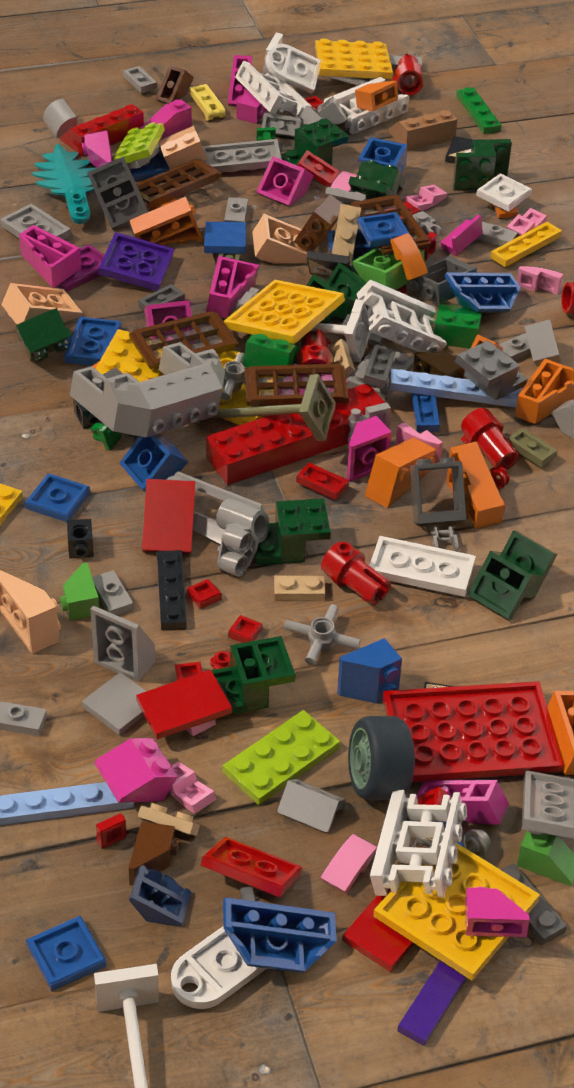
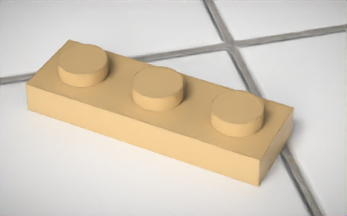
(346, 231)

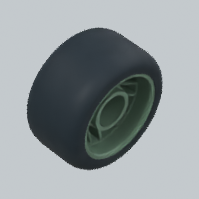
(380, 757)

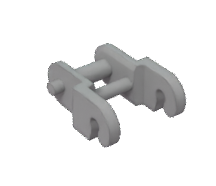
(452, 538)

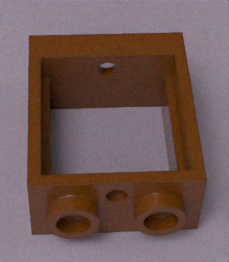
(319, 224)

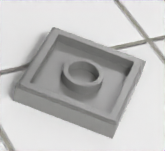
(116, 703)

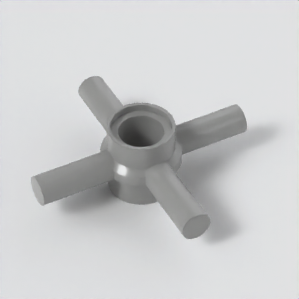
(233, 376)
(322, 634)

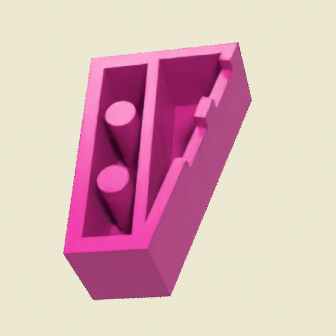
(49, 255)
(229, 284)

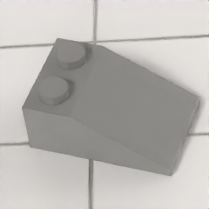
(121, 645)

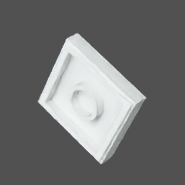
(504, 192)

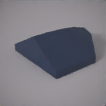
(159, 897)

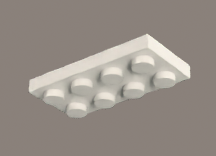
(423, 565)

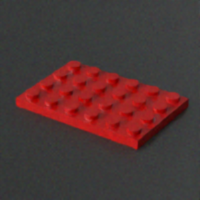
(477, 730)

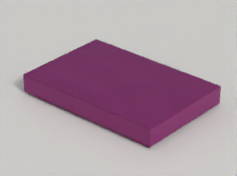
(90, 263)

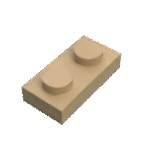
(342, 356)
(299, 588)
(158, 814)

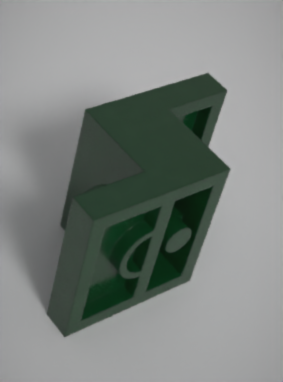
(316, 138)
(482, 164)
(376, 180)
(342, 281)
(44, 335)
(293, 526)
(512, 574)
(252, 671)

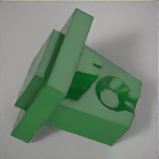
(265, 133)
(105, 435)

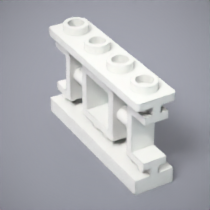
(271, 91)
(362, 119)
(392, 306)
(396, 839)

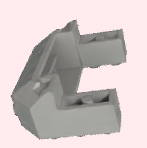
(180, 397)

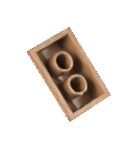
(425, 129)

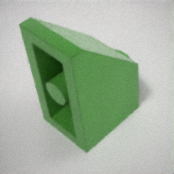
(79, 594)
(547, 857)

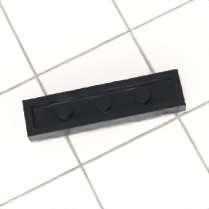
(171, 590)

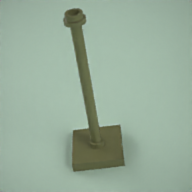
(315, 409)

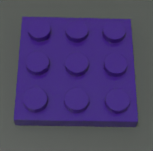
(136, 261)

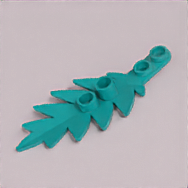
(67, 178)

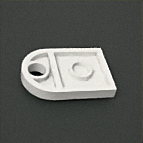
(294, 67)
(215, 970)

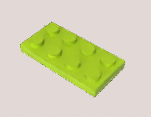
(140, 142)
(280, 757)

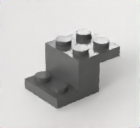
(117, 192)
(491, 370)

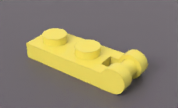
(207, 102)

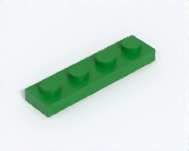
(478, 110)

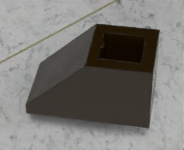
(437, 364)

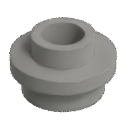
(477, 842)

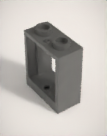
(434, 284)
(459, 511)

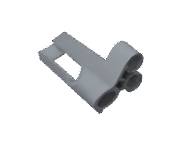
(237, 526)

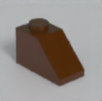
(175, 85)
(153, 848)

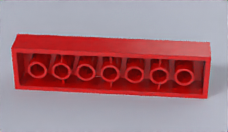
(281, 439)

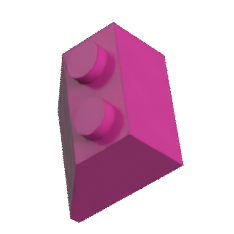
(284, 181)
(166, 312)
(368, 439)
(137, 771)

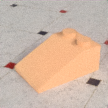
(182, 148)
(275, 242)
(29, 301)
(29, 612)

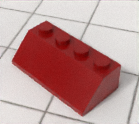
(116, 124)

